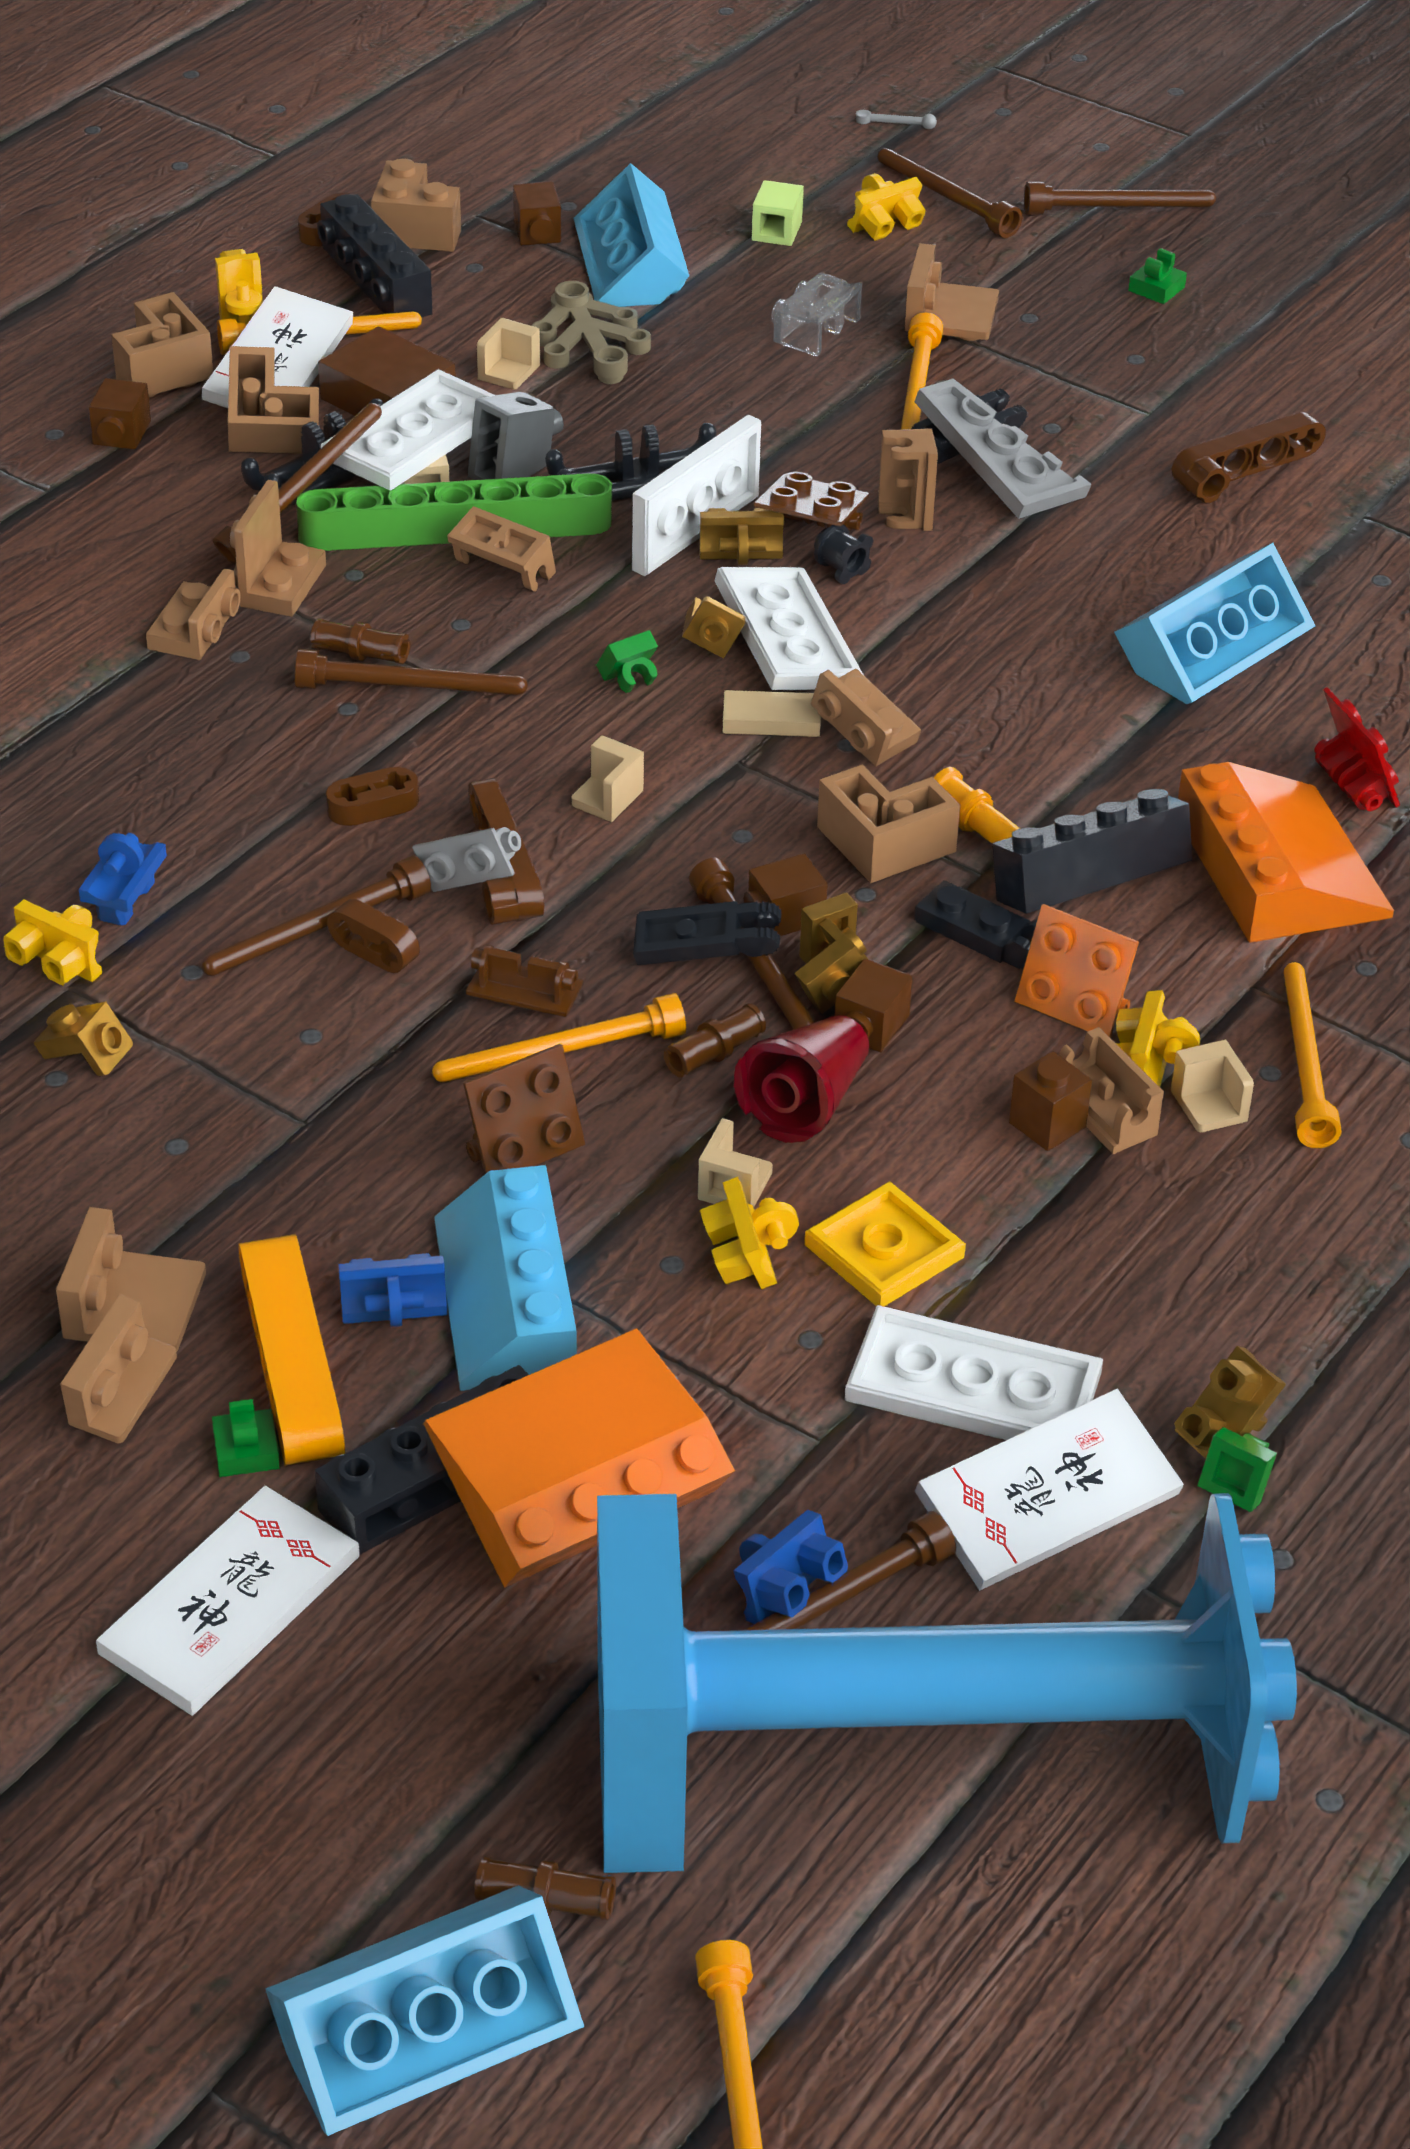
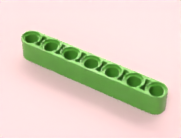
(431, 510)

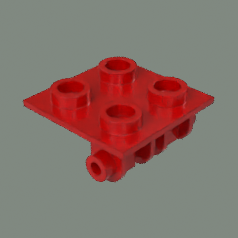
(1356, 758)

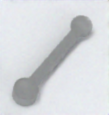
(864, 117)

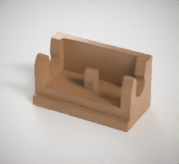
(908, 478)
(503, 544)
(1122, 1096)

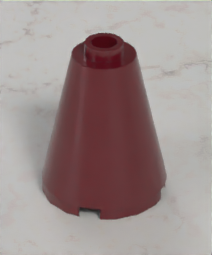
(800, 1076)

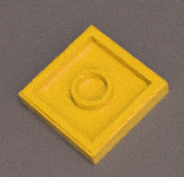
(884, 1244)

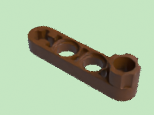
(1203, 468)
(512, 896)

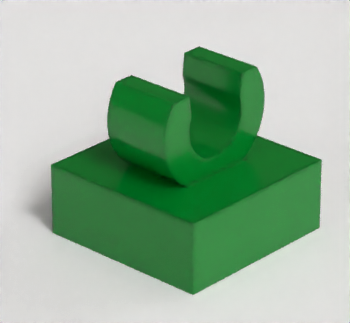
(1158, 278)
(629, 656)
(245, 1440)
(1237, 1467)

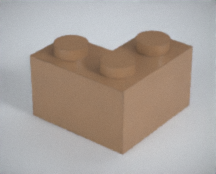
(416, 210)
(165, 348)
(264, 414)
(886, 829)

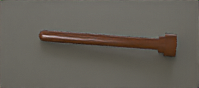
(1041, 198)
(1001, 217)
(312, 469)
(316, 669)
(406, 880)
(715, 884)
(925, 1541)

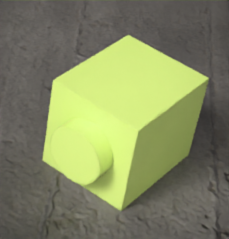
(777, 213)

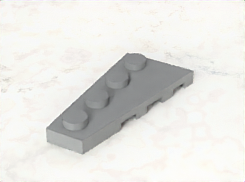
(999, 452)

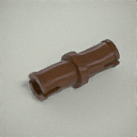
(360, 641)
(714, 1040)
(559, 1888)

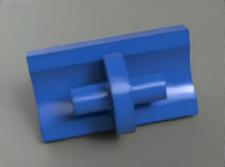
(121, 876)
(393, 1289)
(780, 1569)

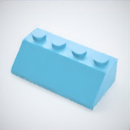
(631, 243)
(1217, 626)
(505, 1276)
(425, 2008)

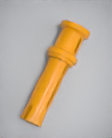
(975, 808)

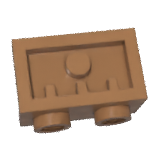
(195, 617)
(864, 715)
(116, 1373)

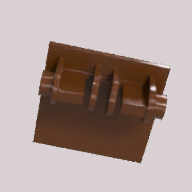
(807, 499)
(523, 1112)

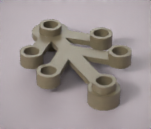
(575, 302)

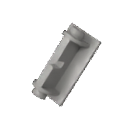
(469, 857)

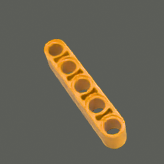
(291, 1350)

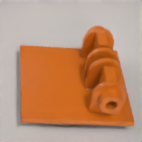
(1076, 971)

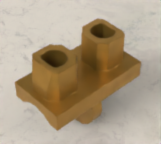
(741, 534)
(1233, 1399)

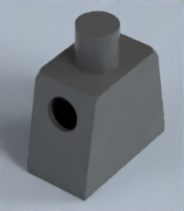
(511, 436)

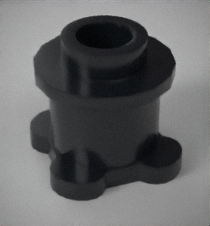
(843, 552)

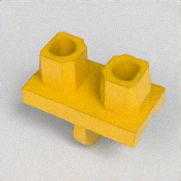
(883, 202)
(238, 285)
(60, 940)
(1151, 1037)
(767, 1225)

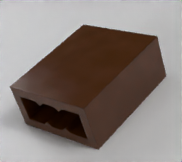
(375, 367)

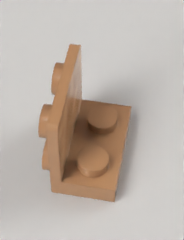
(963, 309)
(271, 572)
(102, 1270)

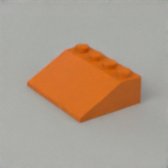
(1277, 853)
(560, 1437)

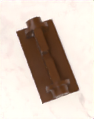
(539, 986)

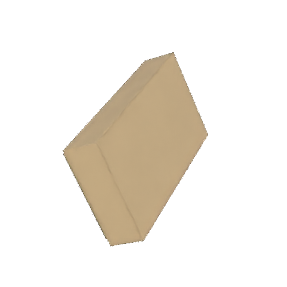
(770, 713)

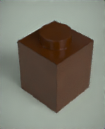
(537, 213)
(120, 413)
(788, 884)
(876, 1000)
(1050, 1100)

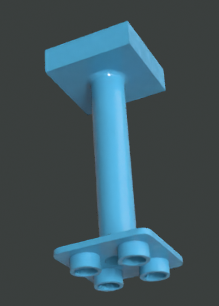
(673, 1681)

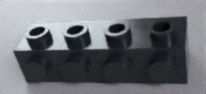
(374, 256)
(1092, 851)
(393, 1477)

